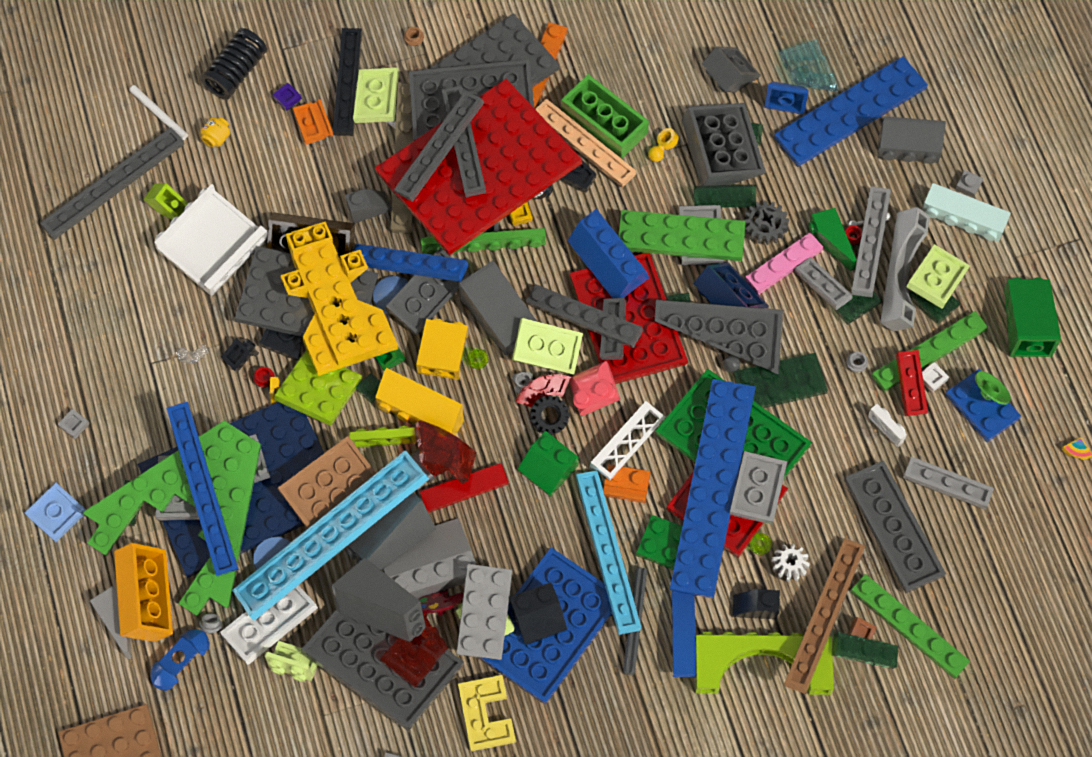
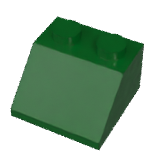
(548, 463)

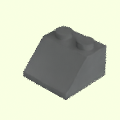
(730, 68)

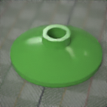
(992, 388)

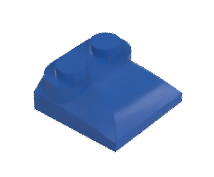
(786, 97)

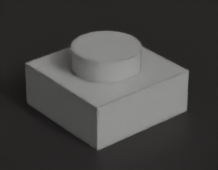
(969, 183)
(73, 424)

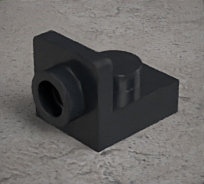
(239, 353)

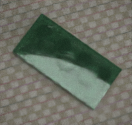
(796, 380)

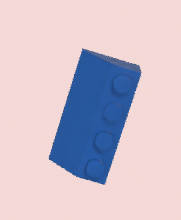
(607, 256)

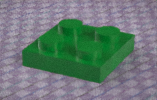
(660, 542)

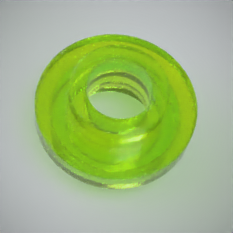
(475, 353)
(760, 550)

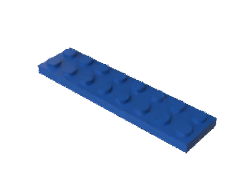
(850, 111)

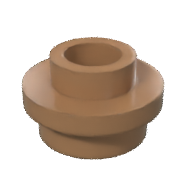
(411, 32)

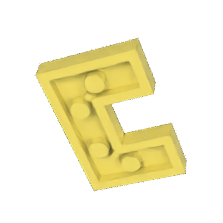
(479, 730)

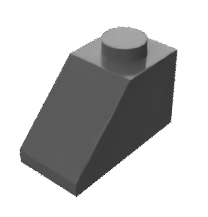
(367, 204)

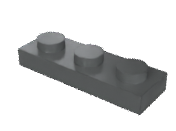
(609, 348)

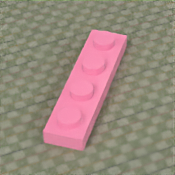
(783, 263)

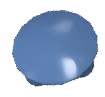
(387, 290)

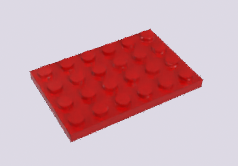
(658, 345)

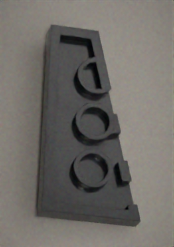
(282, 343)

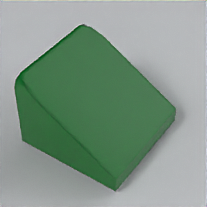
(390, 359)

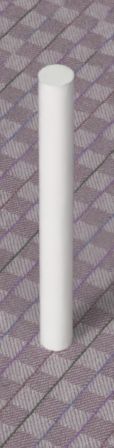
(157, 111)

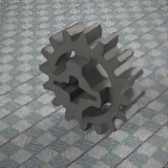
(766, 221)

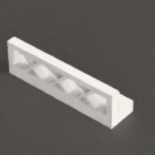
(620, 438)

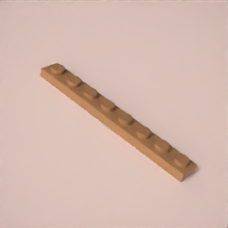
(824, 616)

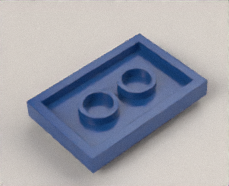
(984, 415)

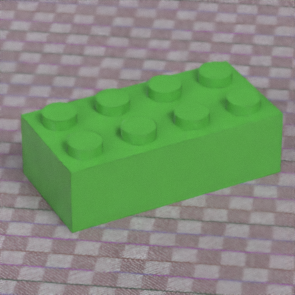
(605, 116)

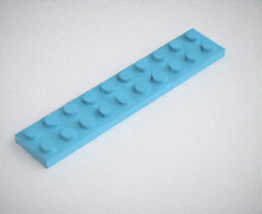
(329, 535)

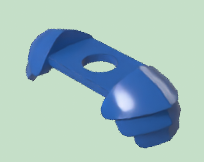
(165, 671)

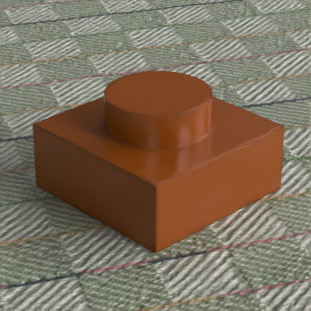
(862, 628)

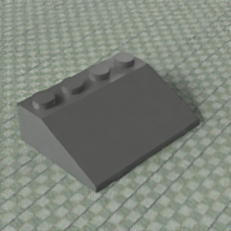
(722, 144)

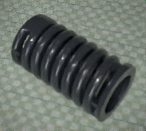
(234, 59)

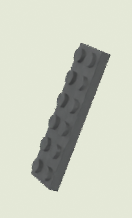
(895, 527)

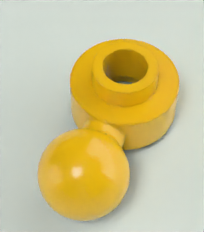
(666, 140)

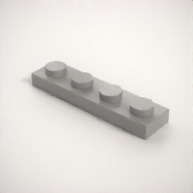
(948, 483)

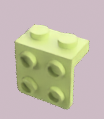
(290, 660)

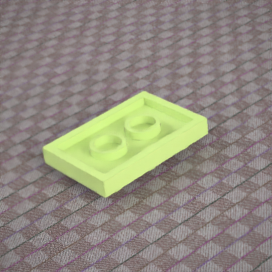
(376, 95)
(938, 276)
(547, 346)

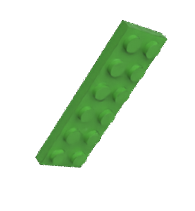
(682, 235)

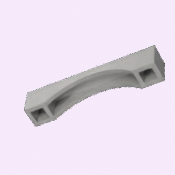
(909, 232)

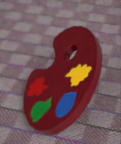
(439, 602)

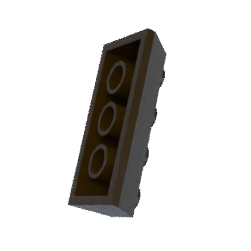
(281, 224)

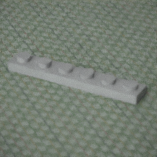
(871, 242)

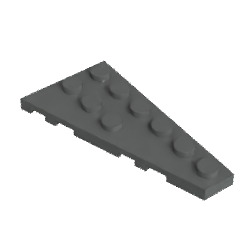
(738, 330)

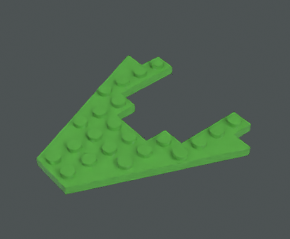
(233, 468)

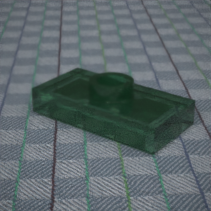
(857, 307)

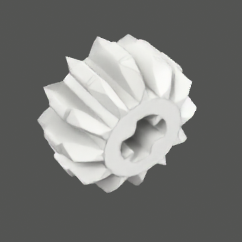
(796, 556)

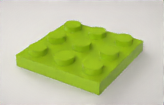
(316, 395)

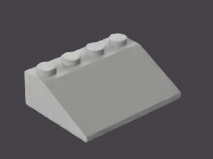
(434, 562)

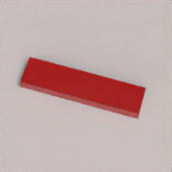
(454, 491)

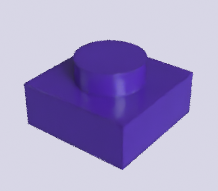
(287, 96)

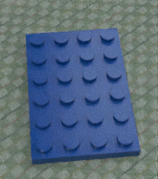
(546, 663)

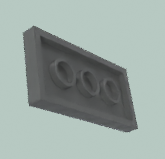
(422, 299)

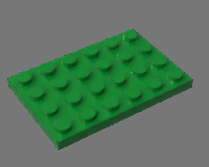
(764, 436)

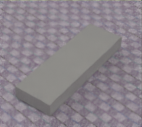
(823, 283)

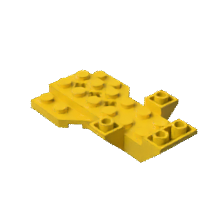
(327, 281)

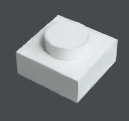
(934, 377)

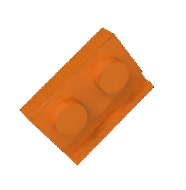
(313, 122)
(627, 484)

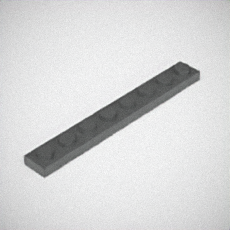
(112, 183)

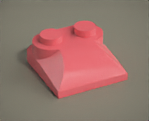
(594, 388)

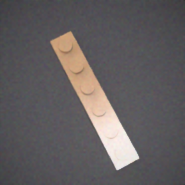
(586, 144)

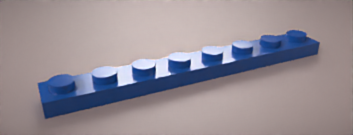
(202, 489)

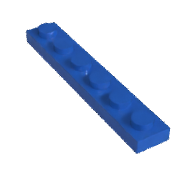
(413, 262)

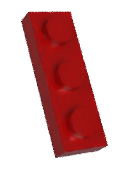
(911, 383)

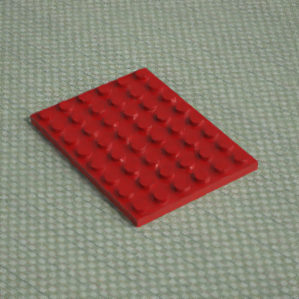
(517, 162)

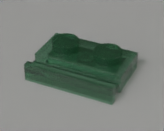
(933, 311)

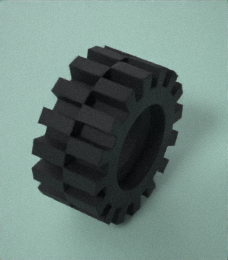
(558, 405)

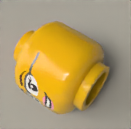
(215, 132)

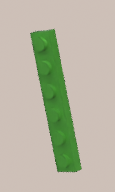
(493, 241)
(934, 348)
(910, 626)

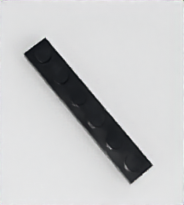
(347, 81)

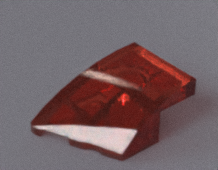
(444, 452)
(418, 657)

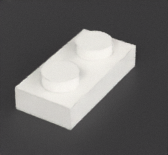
(883, 421)

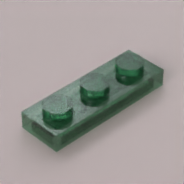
(725, 195)
(865, 650)

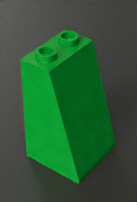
(1031, 318)

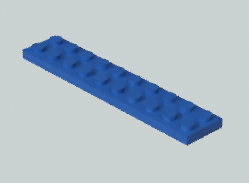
(712, 489)

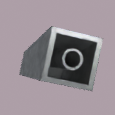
(494, 305)
(393, 533)
(378, 601)

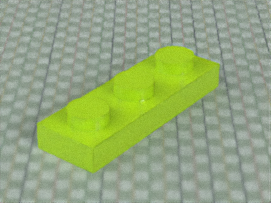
(383, 436)

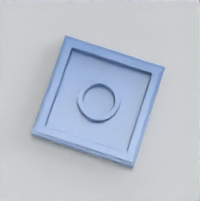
(55, 512)

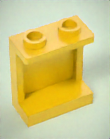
(442, 348)

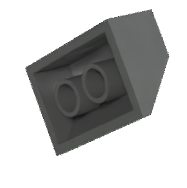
(911, 139)

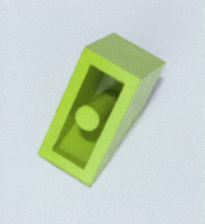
(165, 200)

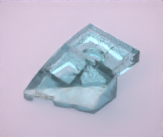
(808, 66)

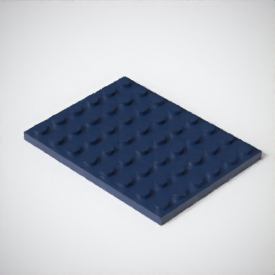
(287, 448)

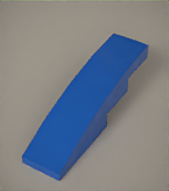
(683, 635)

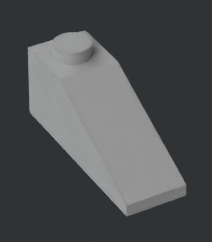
(107, 607)

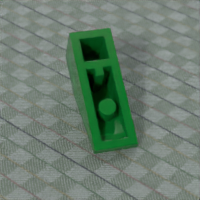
(832, 236)

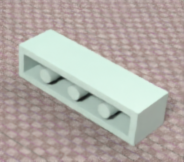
(965, 212)

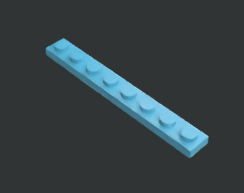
(608, 553)

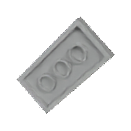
(484, 612)

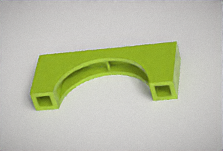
(719, 652)

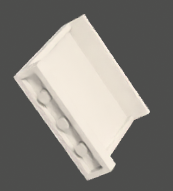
(210, 240)

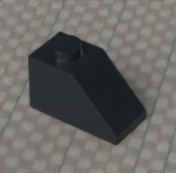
(757, 604)

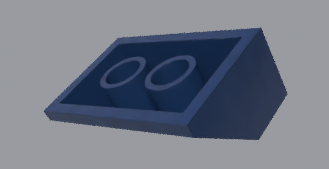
(725, 286)

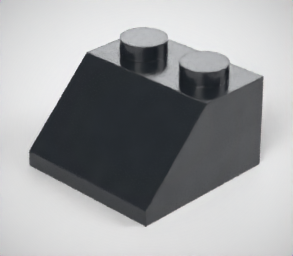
(538, 613)

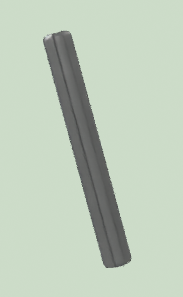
(633, 637)

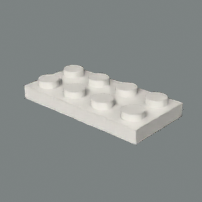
(253, 637)

